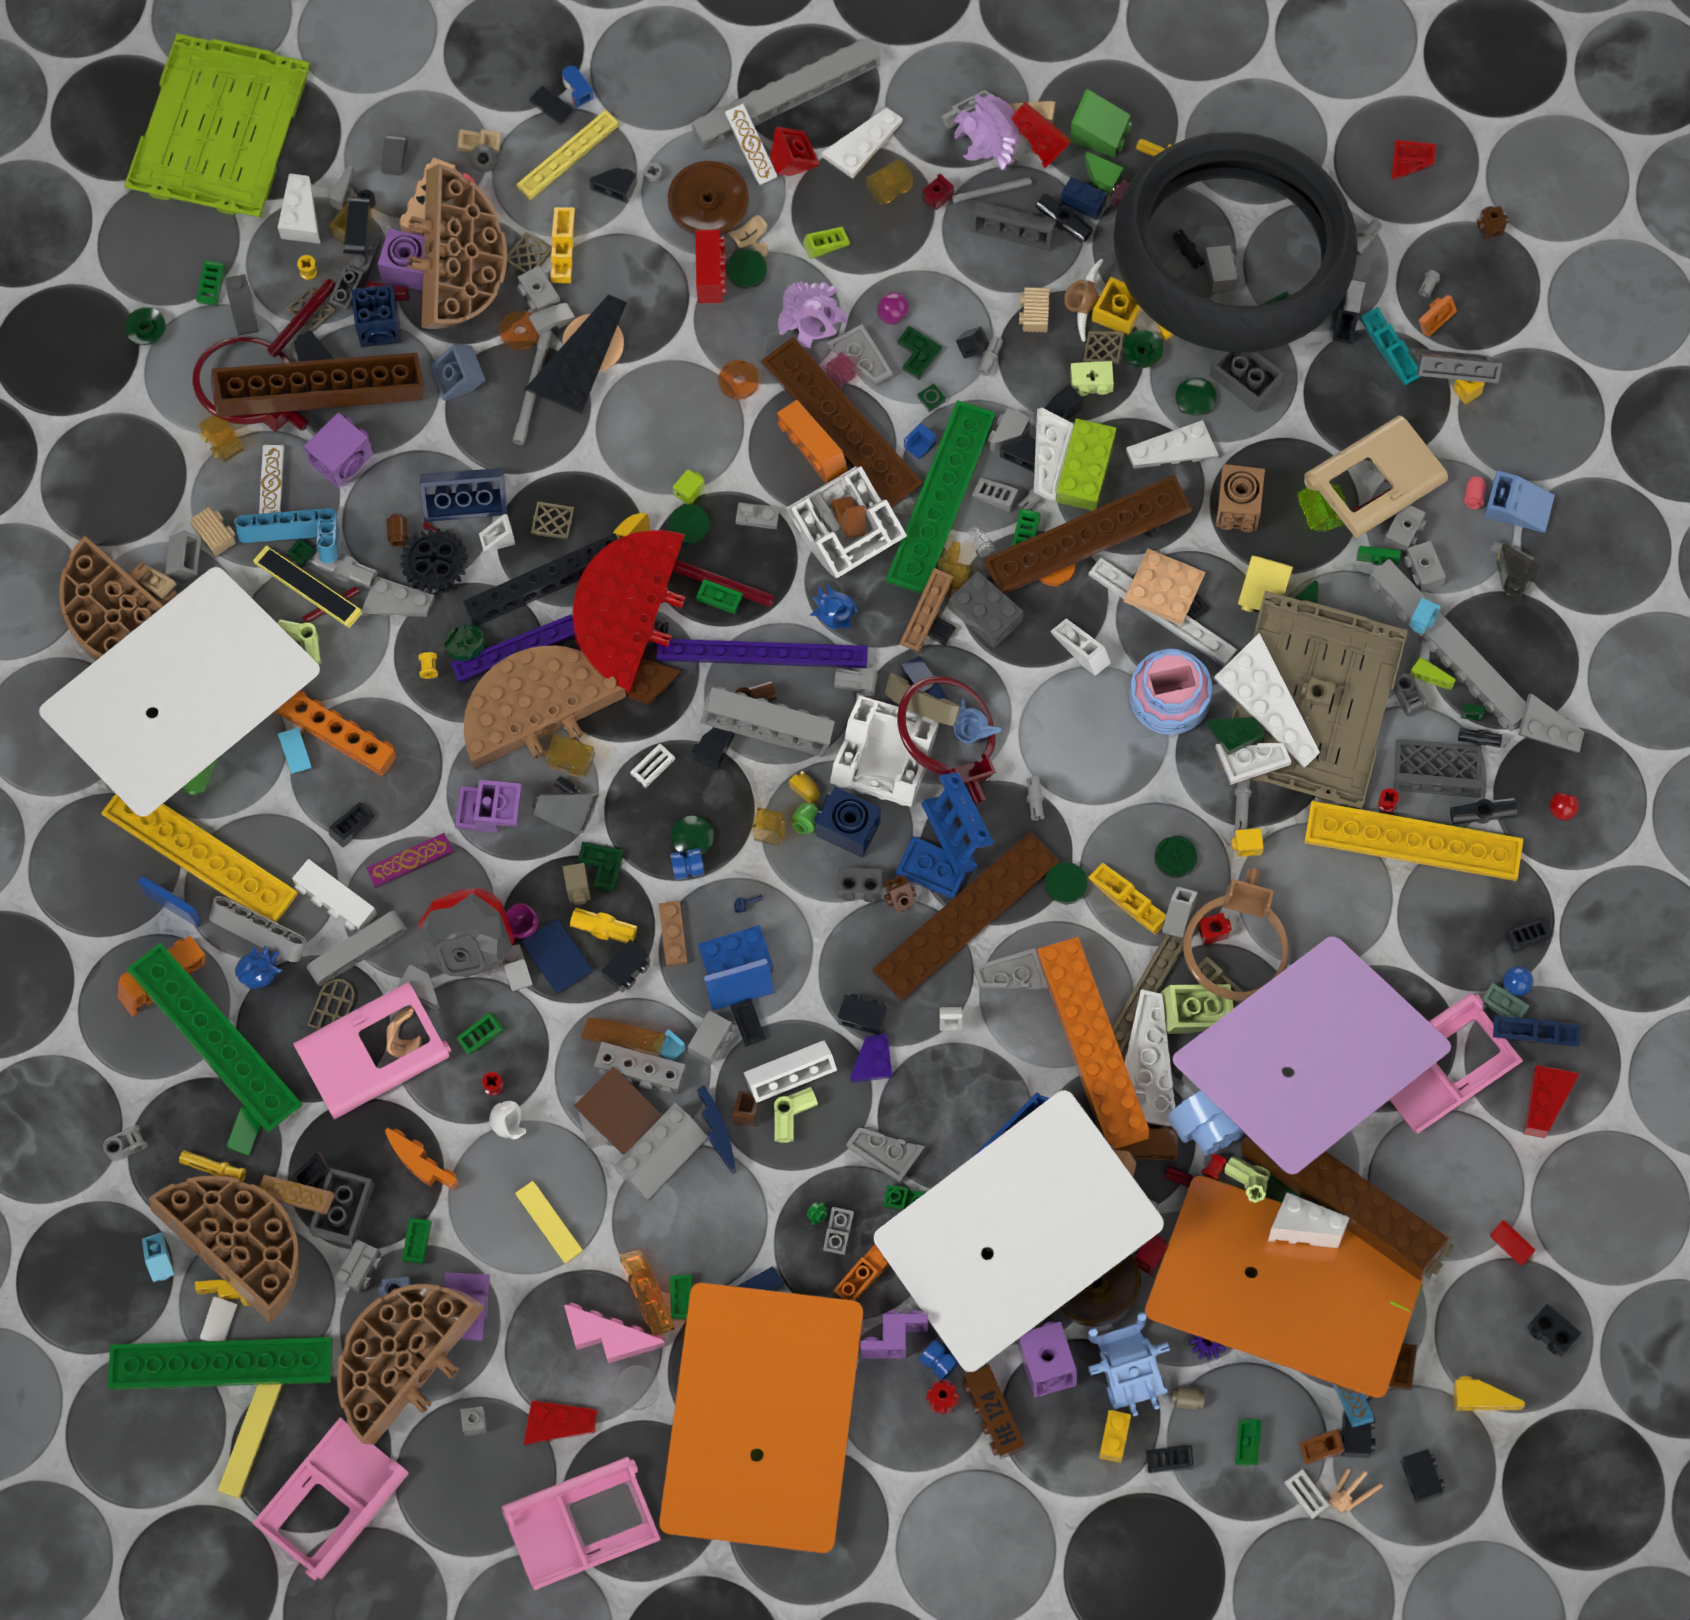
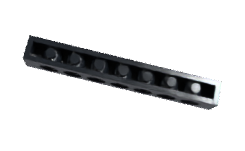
(533, 584)

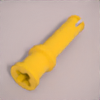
(212, 1167)

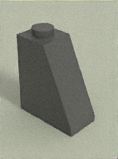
(241, 304)
(566, 810)

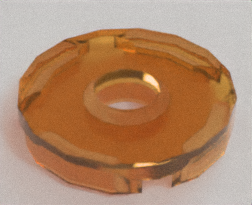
(518, 341)
(738, 390)

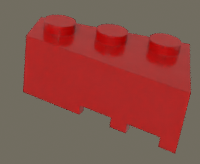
(1546, 1097)

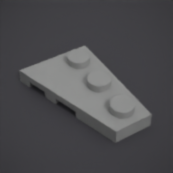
(396, 599)
(1012, 972)

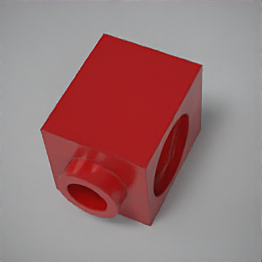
(1209, 936)

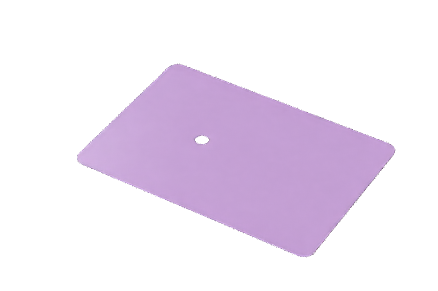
(1339, 1033)

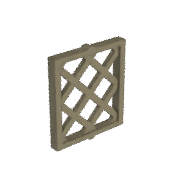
(517, 246)
(321, 319)
(1104, 347)
(552, 520)

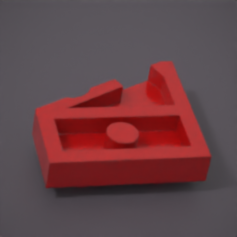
(1411, 157)

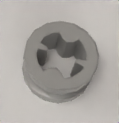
(658, 170)

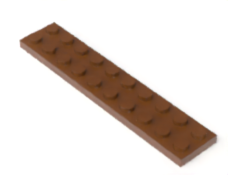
(842, 422)
(1088, 535)
(965, 916)

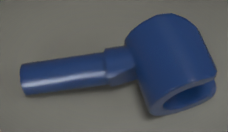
(740, 903)

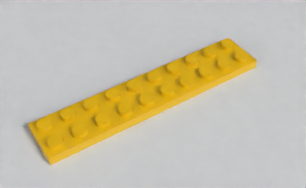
(1414, 841)
(205, 858)

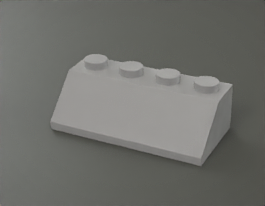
(661, 1151)

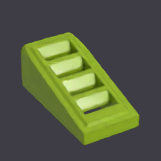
(814, 247)
(1431, 674)

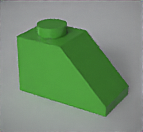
(1102, 173)

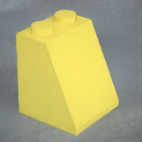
(1261, 577)

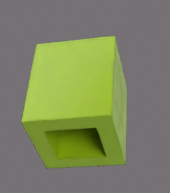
(689, 486)

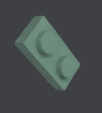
(1504, 1002)

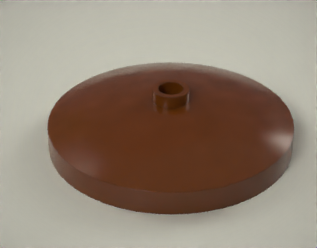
(708, 197)

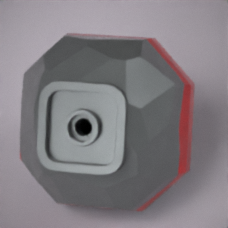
(465, 932)

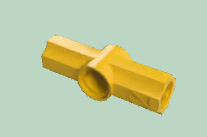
(603, 925)

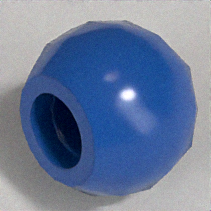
(1518, 981)

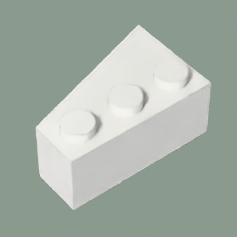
(298, 211)
(1308, 1223)

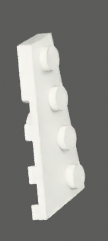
(861, 144)
(1052, 444)
(1175, 446)

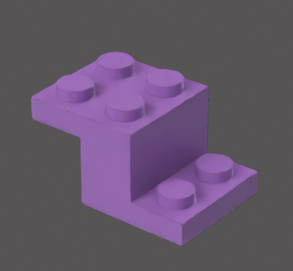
(488, 806)
(477, 1287)
(894, 1335)

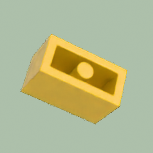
(1114, 1436)

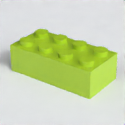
(1085, 464)

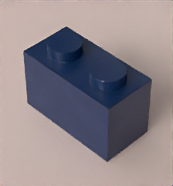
(1083, 198)

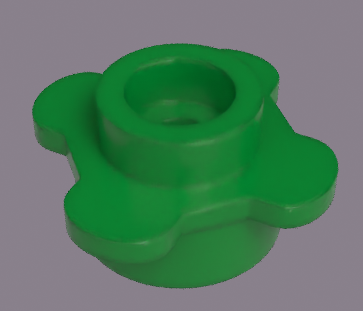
(817, 1213)

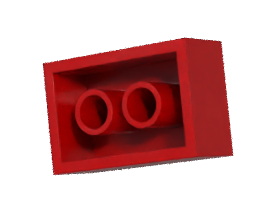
(710, 266)

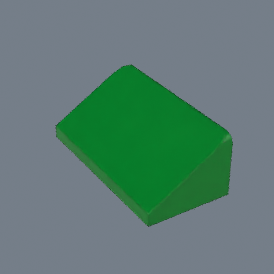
(243, 1133)

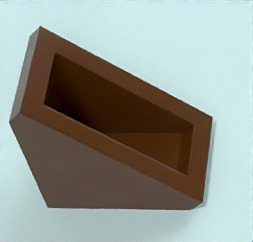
(745, 1109)

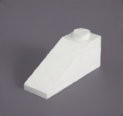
(1082, 646)

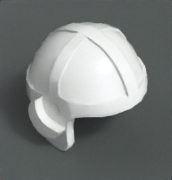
(506, 1119)

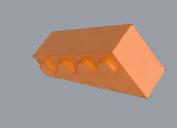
(812, 441)
(185, 952)

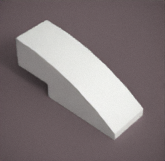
(950, 1018)

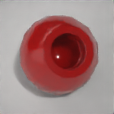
(1564, 806)

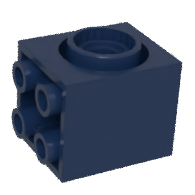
(376, 316)
(847, 821)

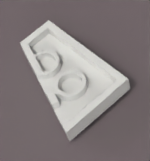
(1253, 760)

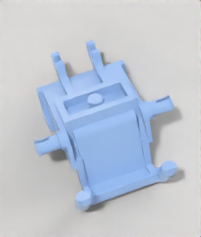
(1129, 1365)

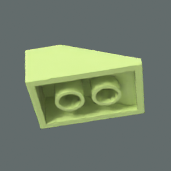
(1193, 1008)

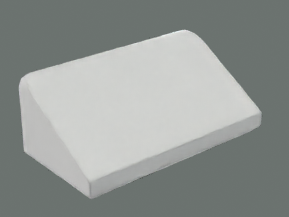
(218, 1320)

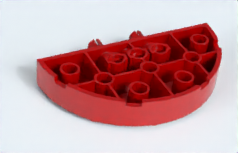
(621, 600)

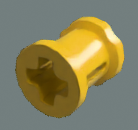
(307, 267)
(428, 665)

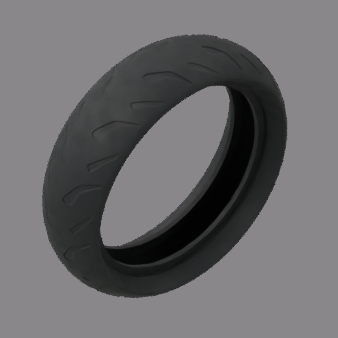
(1250, 159)

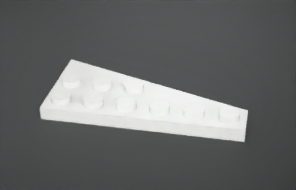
(1262, 692)
(1150, 1060)

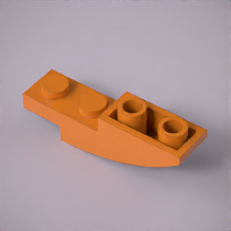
(413, 1157)
(862, 1275)

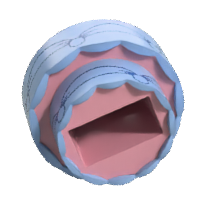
(1170, 691)

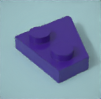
(873, 1060)

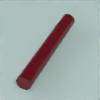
(318, 612)

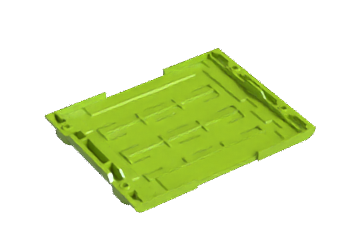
(181, 94)

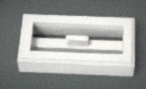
(640, 778)
(1310, 1513)

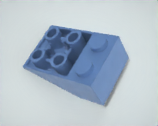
(1519, 502)

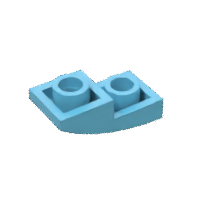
(294, 750)

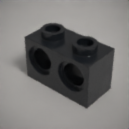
(1557, 1326)

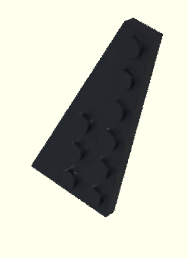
(574, 367)

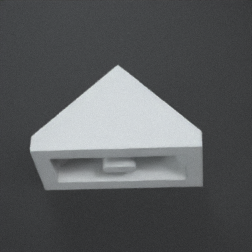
(497, 535)

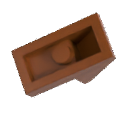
(850, 516)
(1322, 1447)

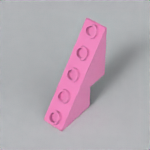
(617, 1339)

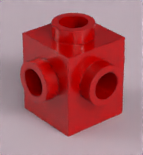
(942, 1405)

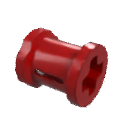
(1389, 794)
(494, 1077)
(1214, 1167)

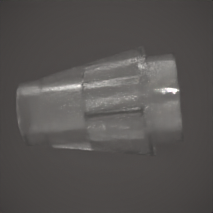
(981, 542)

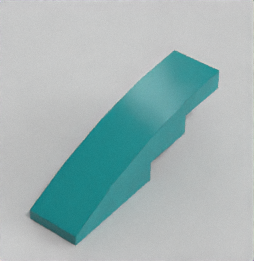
(1390, 346)

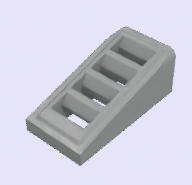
(340, 193)
(998, 502)

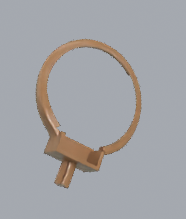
(1243, 898)

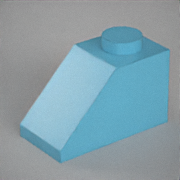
(157, 1257)

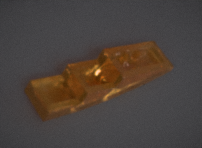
(623, 1035)
(647, 1292)

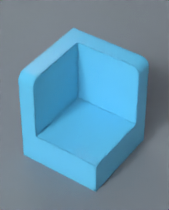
(672, 1047)

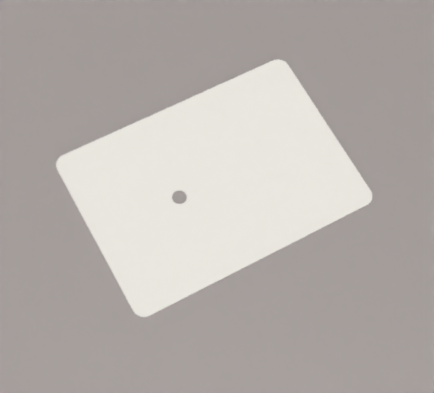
(208, 668)
(1049, 1208)

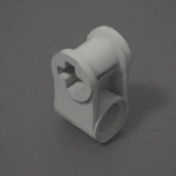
(126, 1143)

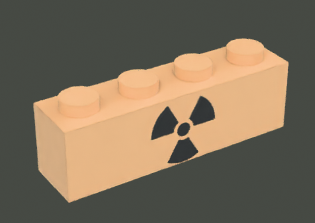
(416, 205)

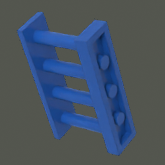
(946, 828)

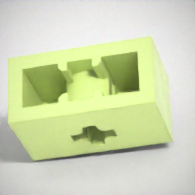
(1100, 373)

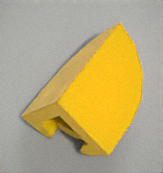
(633, 524)
(805, 787)

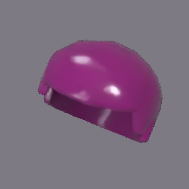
(893, 307)
(522, 920)

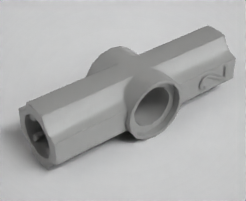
(347, 570)

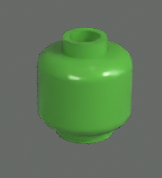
(804, 817)

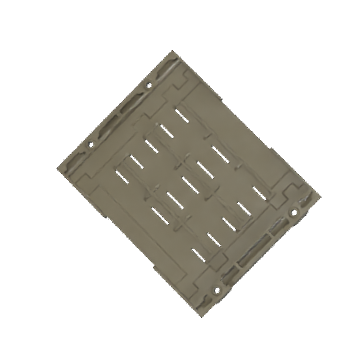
(1366, 687)

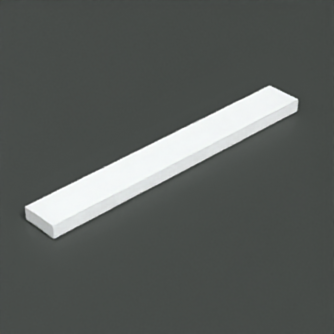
(1190, 631)

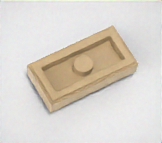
(157, 583)

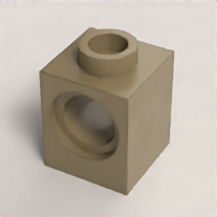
(1326, 692)

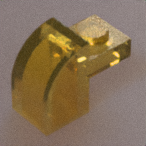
(949, 565)

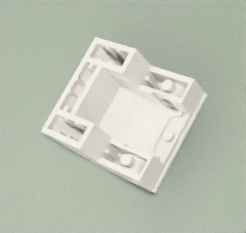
(832, 548)
(874, 755)

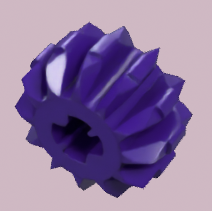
(1200, 1347)

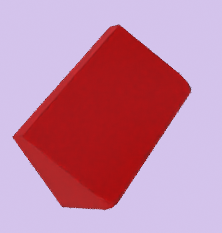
(1512, 1243)

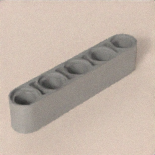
(257, 928)
(356, 948)

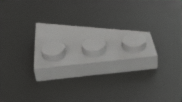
(863, 354)
(1549, 727)
(885, 1153)

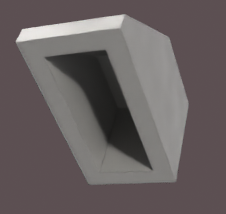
(422, 985)

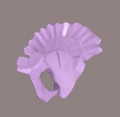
(990, 130)
(809, 309)

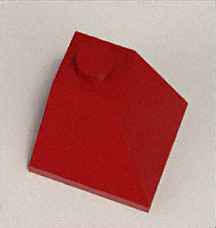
(792, 152)

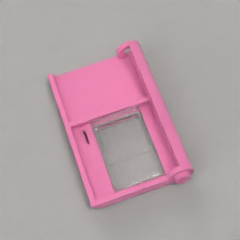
(579, 1516)

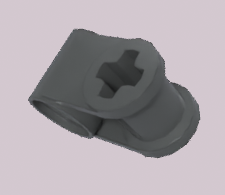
(1410, 698)

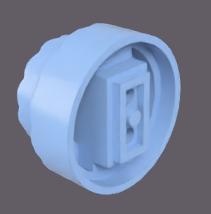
(1205, 1123)

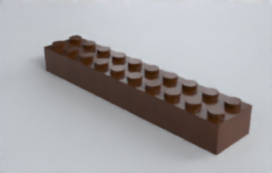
(316, 384)
(1371, 1212)

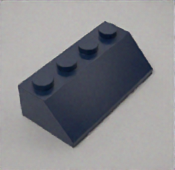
(463, 494)

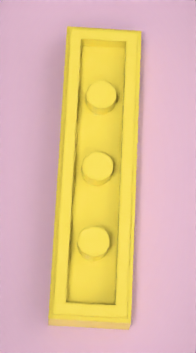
(549, 1222)

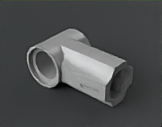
(862, 682)

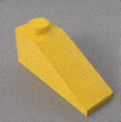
(1479, 1396)

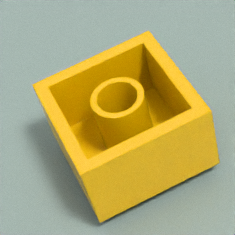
(1116, 308)

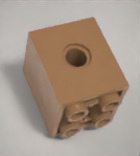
(1240, 498)

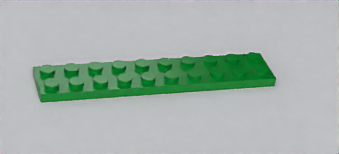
(941, 496)
(214, 1037)
(220, 1363)

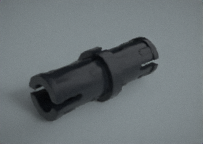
(1188, 249)
(1480, 737)

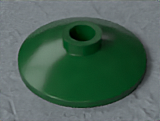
(141, 319)
(1145, 341)

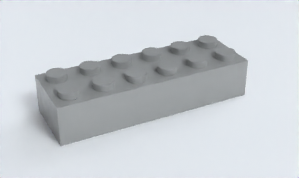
(767, 721)

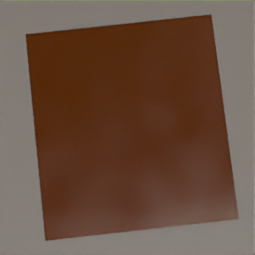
(618, 1110)

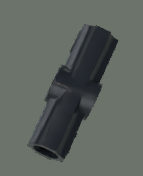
(1073, 225)
(1496, 810)

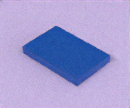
(930, 868)
(169, 901)
(739, 984)

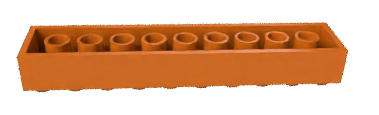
(1092, 1043)

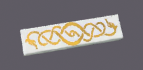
(750, 144)
(271, 479)

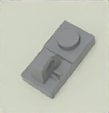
(757, 515)

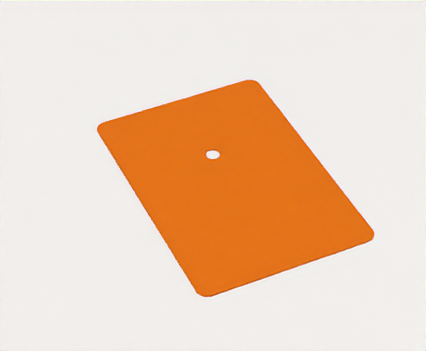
(1304, 1309)
(769, 1378)

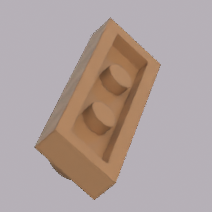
(673, 933)

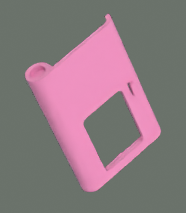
(343, 1065)
(1432, 1092)
(350, 1471)

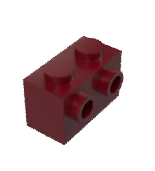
(1151, 1254)

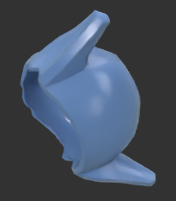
(972, 725)

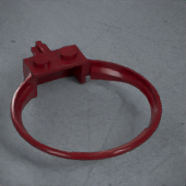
(272, 420)
(970, 773)

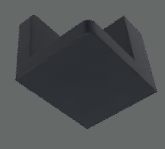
(972, 342)

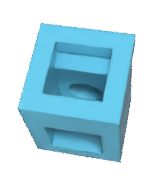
(1424, 616)

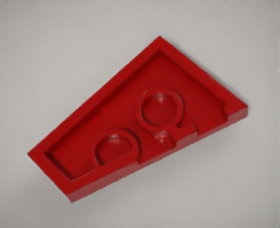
(1042, 135)
(558, 1421)

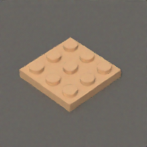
(1164, 587)

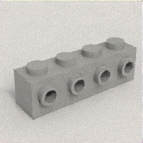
(641, 1068)

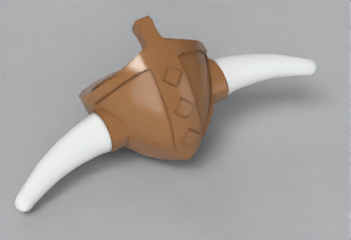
(1082, 298)

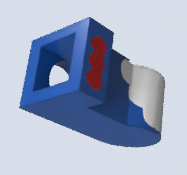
(579, 86)

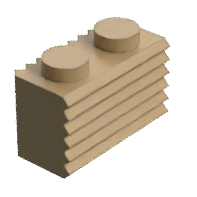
(1035, 309)
(212, 531)

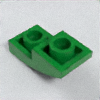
(900, 1197)

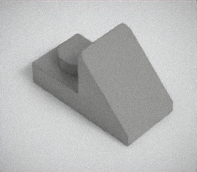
(516, 969)

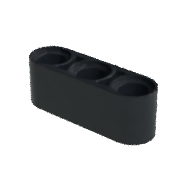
(356, 226)

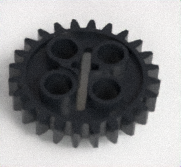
(437, 544)

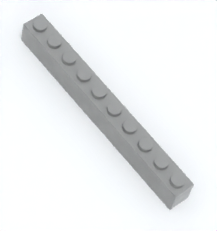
(790, 90)
(1451, 647)

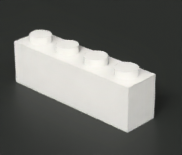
(334, 896)
(790, 1071)

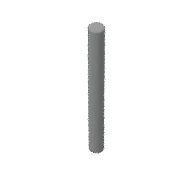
(991, 190)

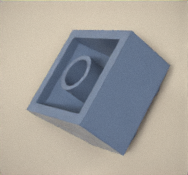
(457, 371)

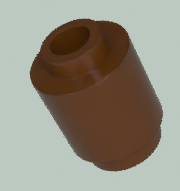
(397, 530)

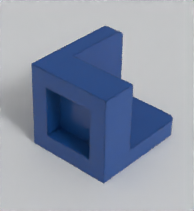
(919, 441)

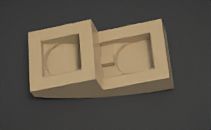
(468, 140)

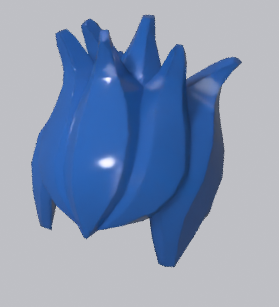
(834, 608)
(257, 968)

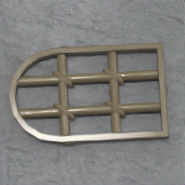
(332, 995)

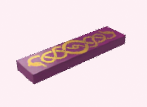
(409, 860)

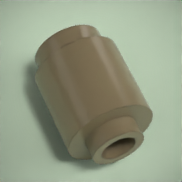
(1187, 1397)

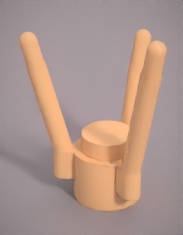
(1342, 1499)

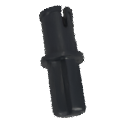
(566, 786)

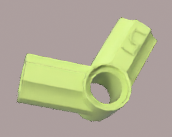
(297, 631)
(784, 1122)
(1253, 1177)

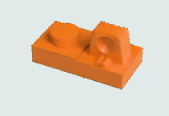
(1438, 314)

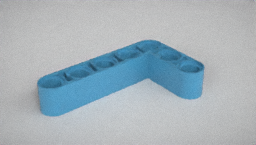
(293, 525)

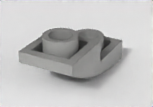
(556, 315)
(838, 1230)

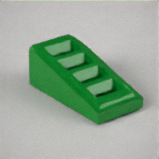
(212, 270)
(1033, 520)
(499, 1028)

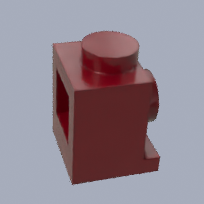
(937, 199)

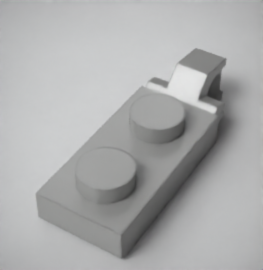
(967, 105)

